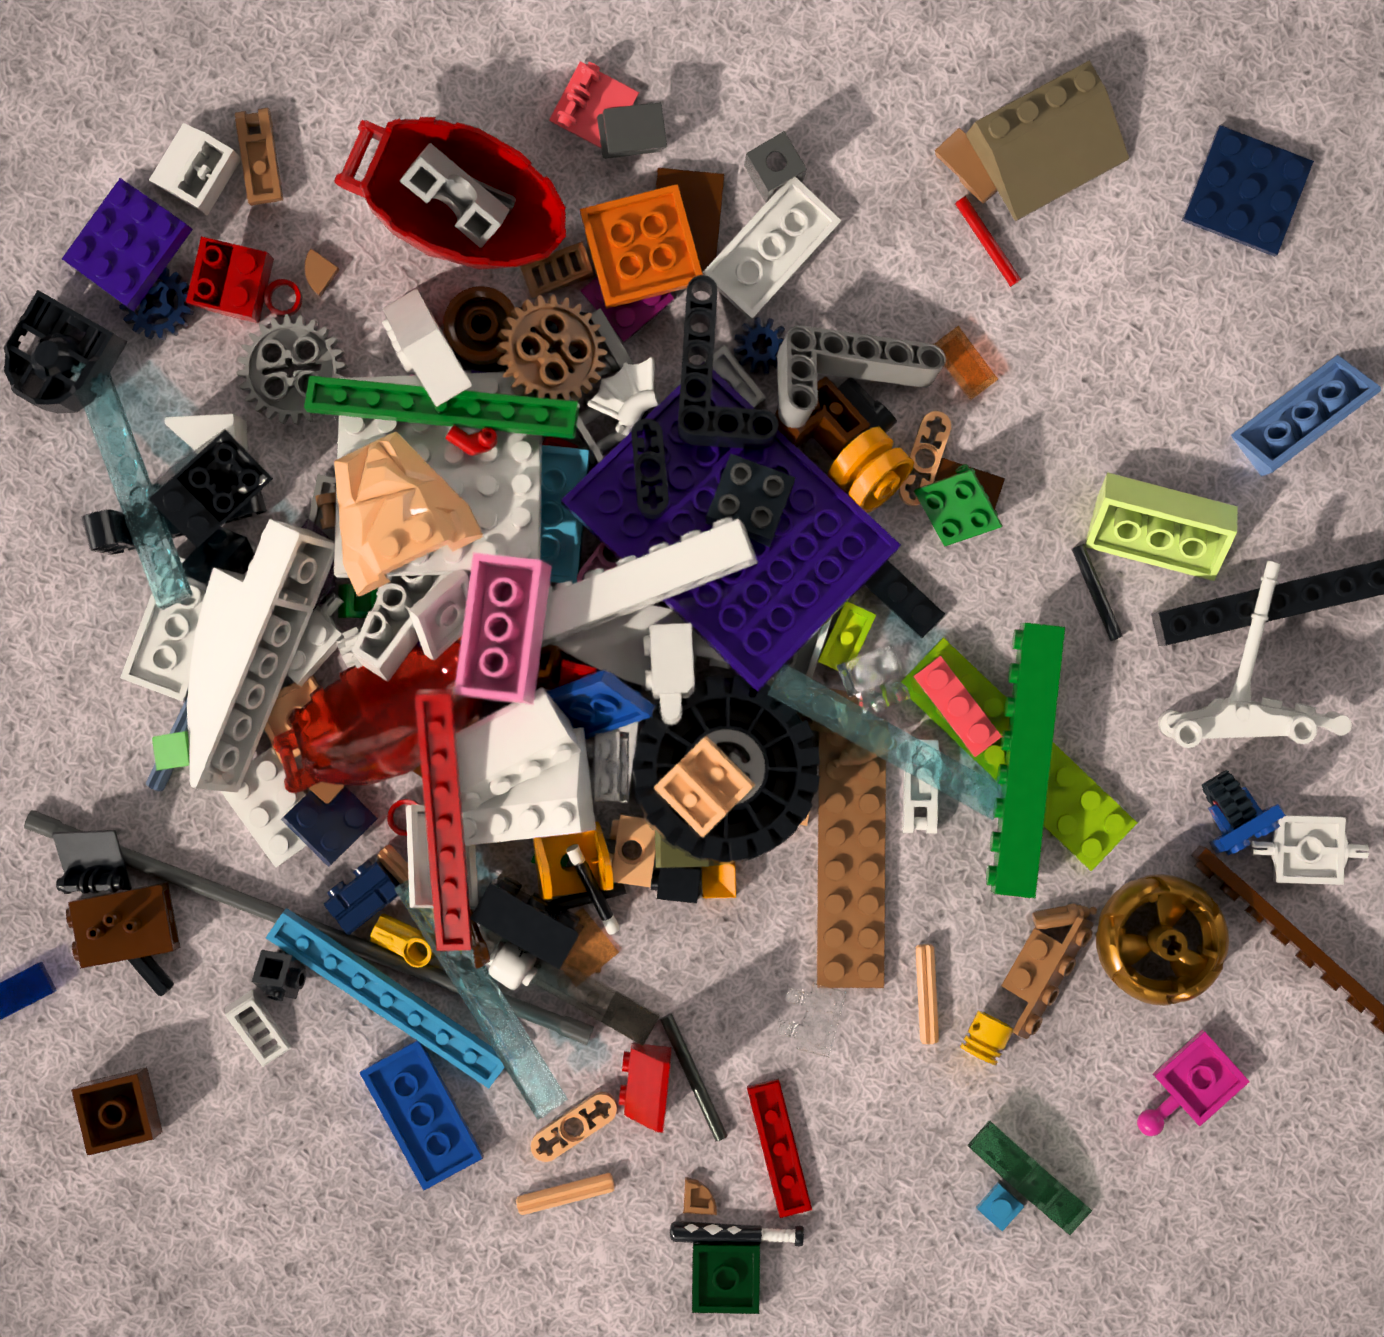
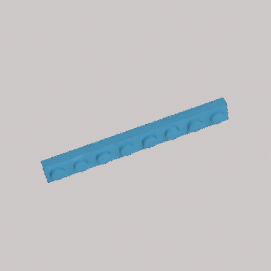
(386, 997)

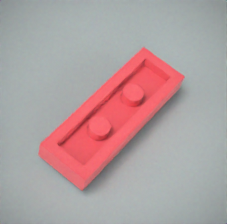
(957, 706)

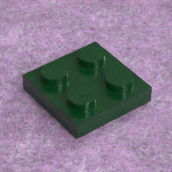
(726, 1278)

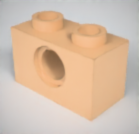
(632, 870)

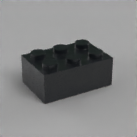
(528, 921)

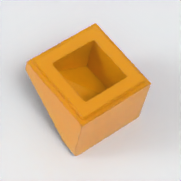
(719, 881)

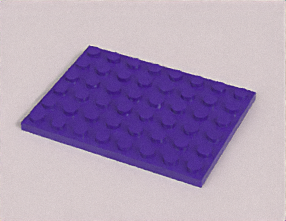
(767, 610)

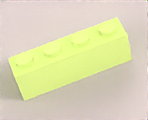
(1162, 526)

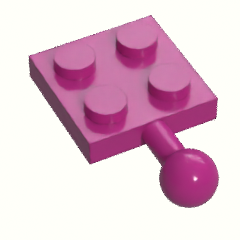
(1198, 1081)

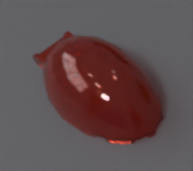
(365, 726)

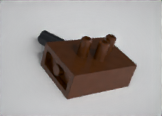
(126, 927)

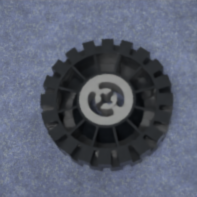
(778, 763)

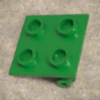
(958, 507)

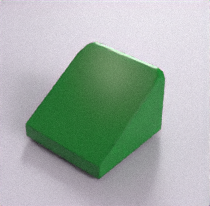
(353, 604)

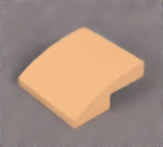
(704, 786)

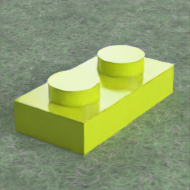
(846, 635)

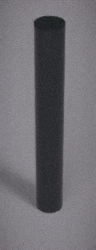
(1097, 592)
(583, 898)

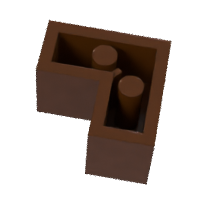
(831, 423)

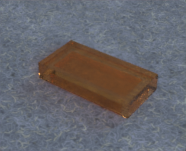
(965, 363)

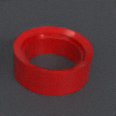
(271, 288)
(390, 816)

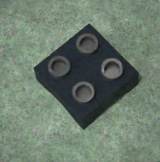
(753, 496)

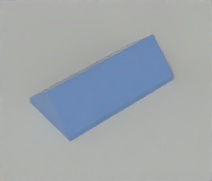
(1304, 414)

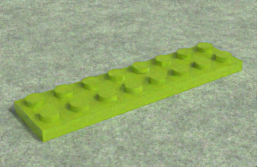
(1076, 806)

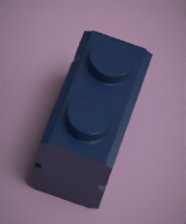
(362, 897)

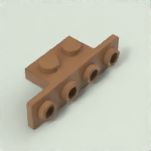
(1040, 971)

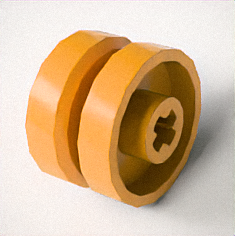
(871, 469)

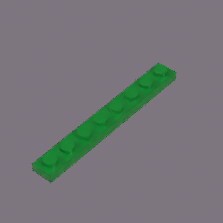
(464, 410)

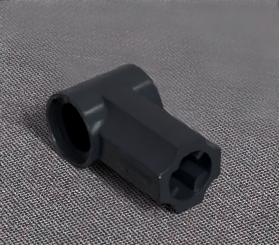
(873, 411)

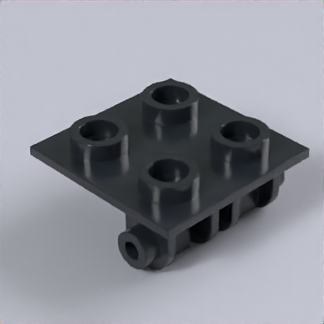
(91, 862)

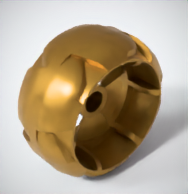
(1121, 950)

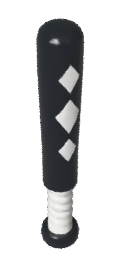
(730, 1233)

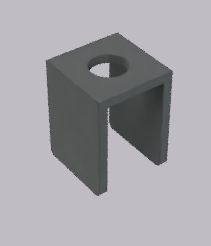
(632, 130)
(767, 179)

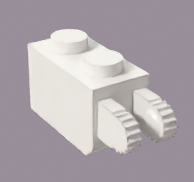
(671, 667)

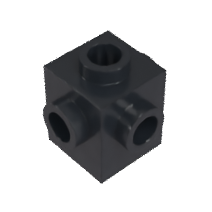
(279, 975)

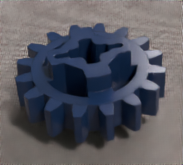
(149, 313)

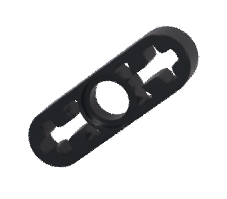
(639, 446)

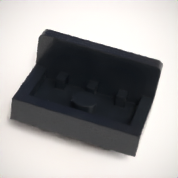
(222, 551)

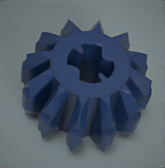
(751, 340)

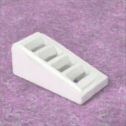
(242, 1003)

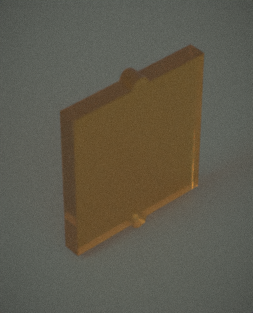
(591, 948)

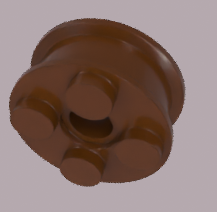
(460, 318)

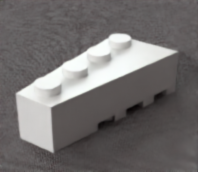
(424, 347)
(388, 629)

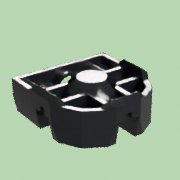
(30, 373)

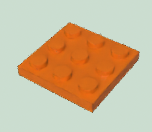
(641, 245)

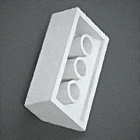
(512, 748)

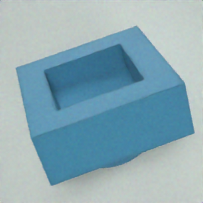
(1000, 1206)

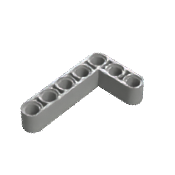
(846, 354)

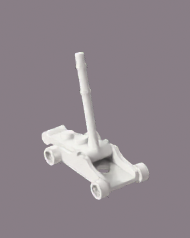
(1240, 715)

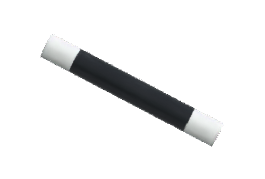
(593, 889)

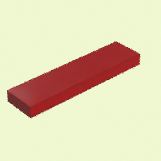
(779, 1148)

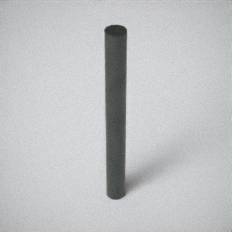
(693, 1077)

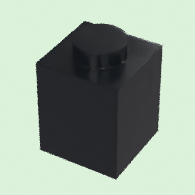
(677, 883)

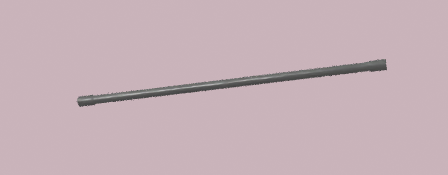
(562, 1025)

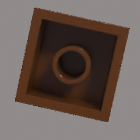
(117, 1111)

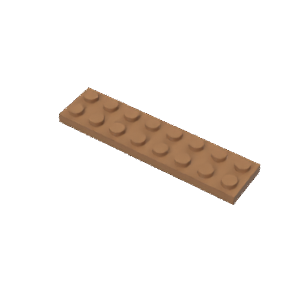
(850, 869)

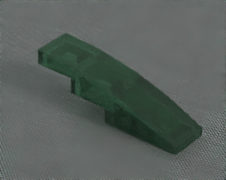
(1029, 1177)

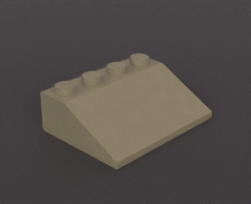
(1049, 141)

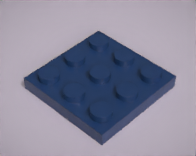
(1247, 190)

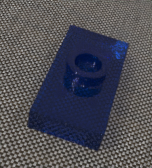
(24, 989)

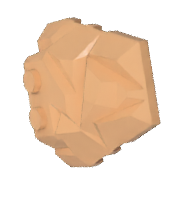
(395, 511)

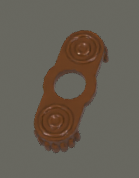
(481, 951)

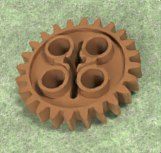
(572, 331)

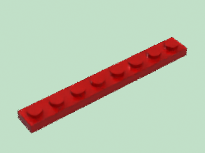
(444, 818)

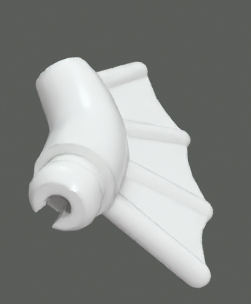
(627, 394)

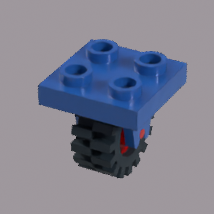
(1237, 814)

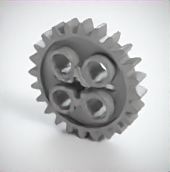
(290, 339)

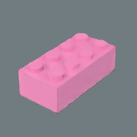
(503, 628)

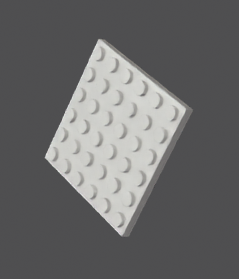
(497, 484)

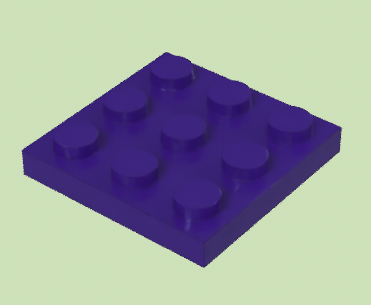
(127, 244)

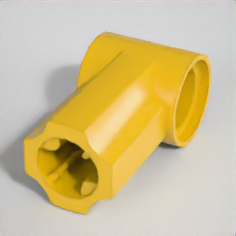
(401, 940)

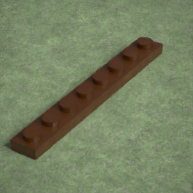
(1287, 933)

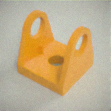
(559, 880)

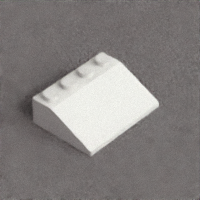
(542, 806)

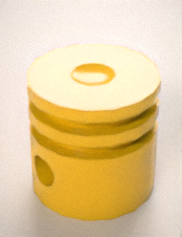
(987, 1037)

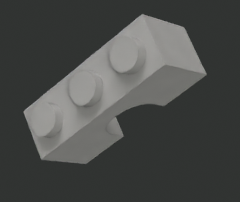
(439, 178)

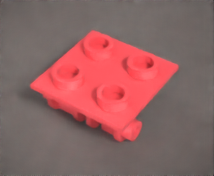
(587, 97)

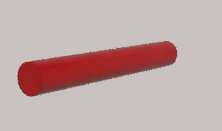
(988, 241)

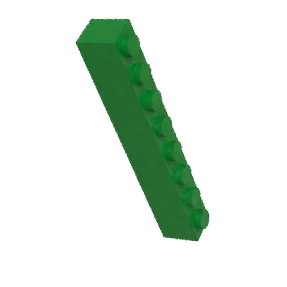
(1027, 760)

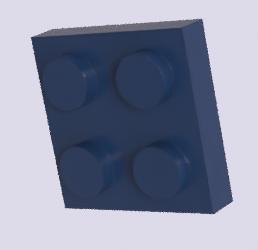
(331, 826)

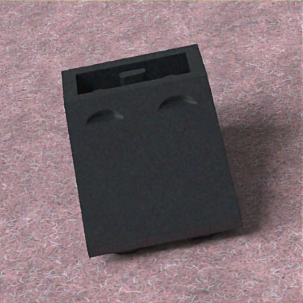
(208, 487)

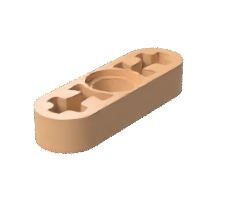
(941, 437)
(599, 1120)

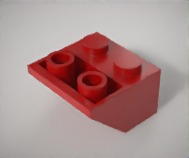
(230, 279)

